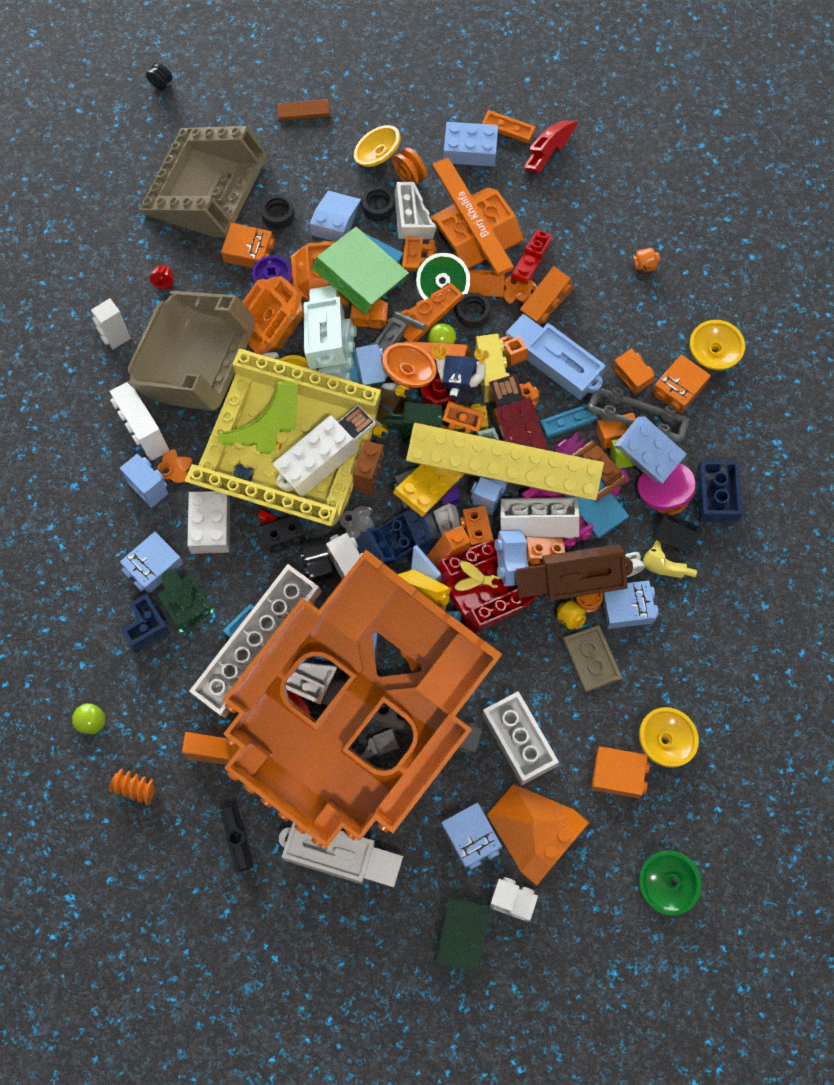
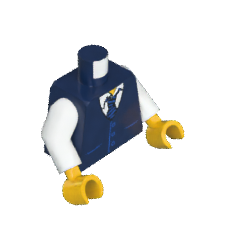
(460, 372)

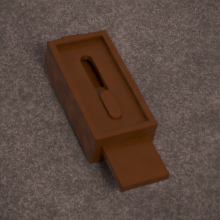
(576, 573)

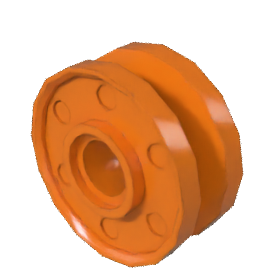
(409, 166)

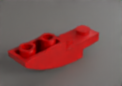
(550, 140)
(532, 257)

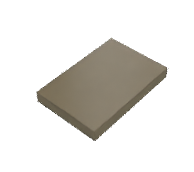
(592, 658)

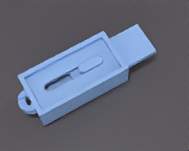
(559, 357)

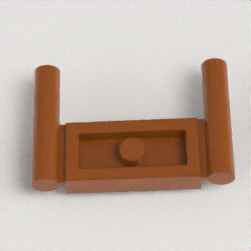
(610, 475)

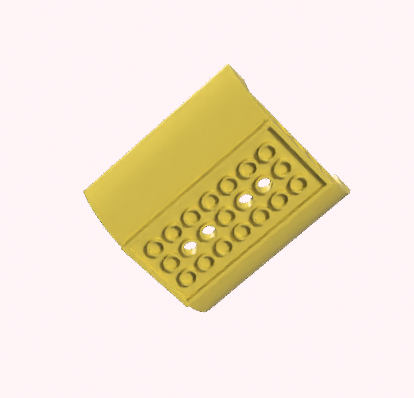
(317, 399)

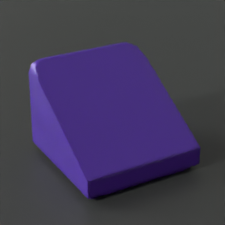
(451, 497)

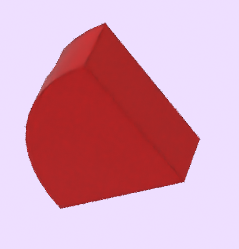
(266, 518)

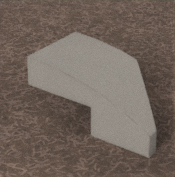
(381, 744)

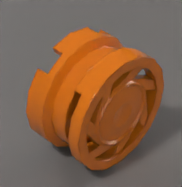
(590, 603)

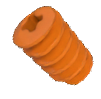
(132, 787)

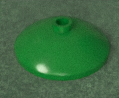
(445, 266)
(658, 886)

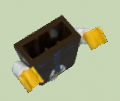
(391, 401)

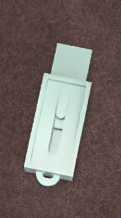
(324, 328)

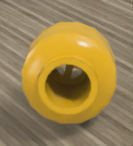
(571, 615)

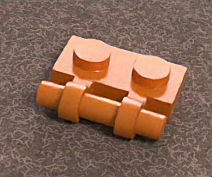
(413, 252)

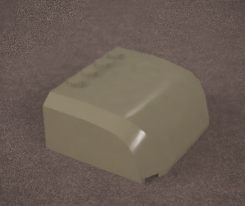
(191, 349)

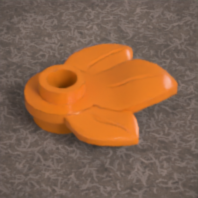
(517, 291)
(176, 465)

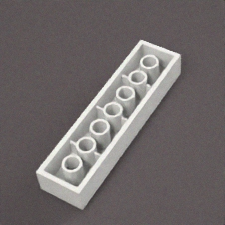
(252, 637)

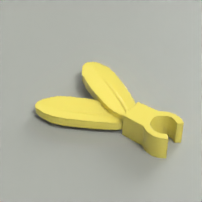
(475, 578)

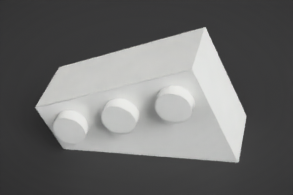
(411, 213)
(110, 324)
(311, 680)

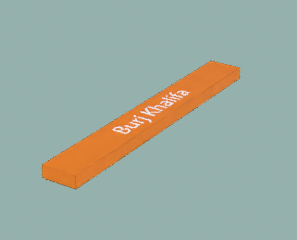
(473, 216)

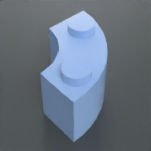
(511, 555)

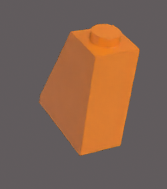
(449, 544)

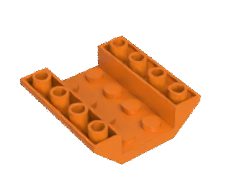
(497, 214)

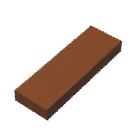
(303, 110)

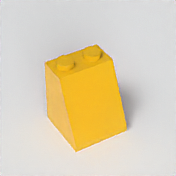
(430, 588)

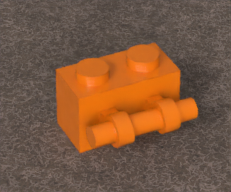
(462, 416)

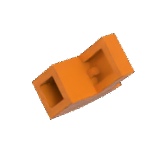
(514, 350)

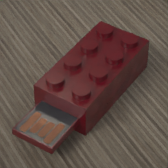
(515, 415)

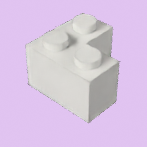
(512, 900)

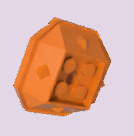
(302, 273)
(275, 311)

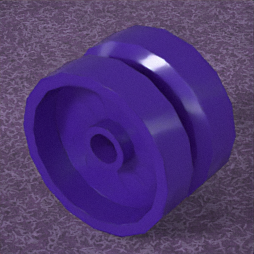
(271, 267)

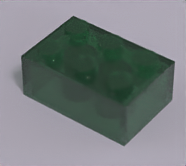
(463, 935)

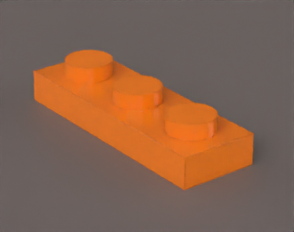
(510, 127)

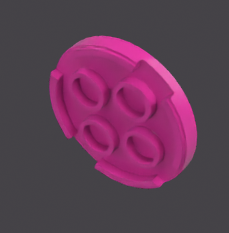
(672, 493)

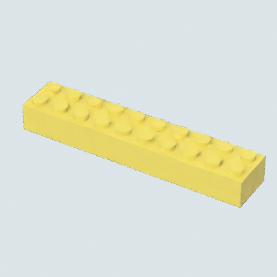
(505, 461)

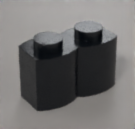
(317, 560)

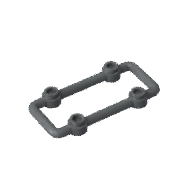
(616, 396)

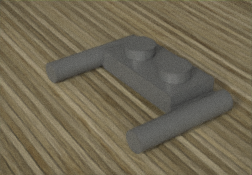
(395, 330)

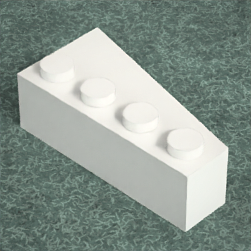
(138, 421)

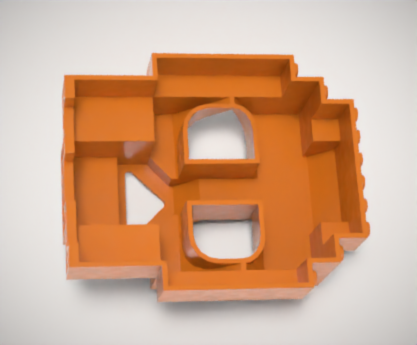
(307, 763)

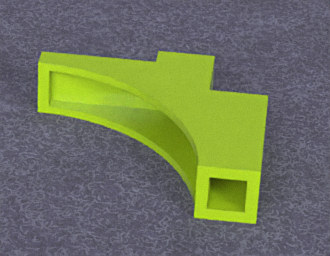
(263, 431)

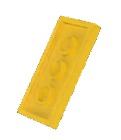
(426, 487)

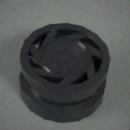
(159, 76)

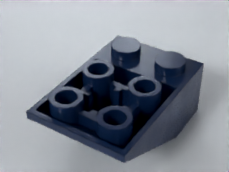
(408, 531)

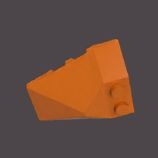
(535, 830)

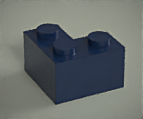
(148, 627)

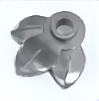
(360, 521)

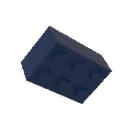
(719, 491)

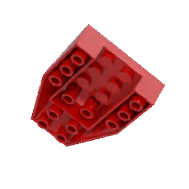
(482, 604)

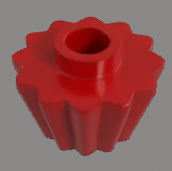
(161, 277)

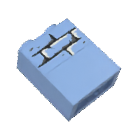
(149, 562)
(630, 605)
(472, 836)

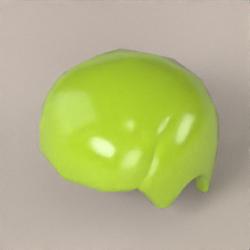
(441, 333)
(88, 719)

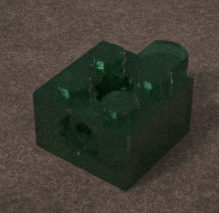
(410, 414)
(184, 600)

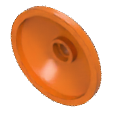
(409, 365)

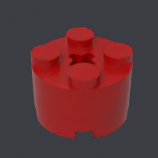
(436, 393)

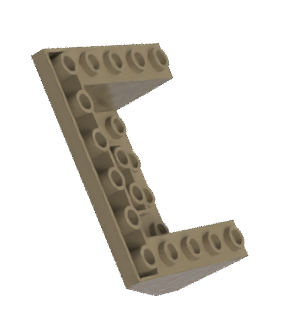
(205, 179)

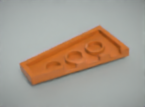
(431, 310)

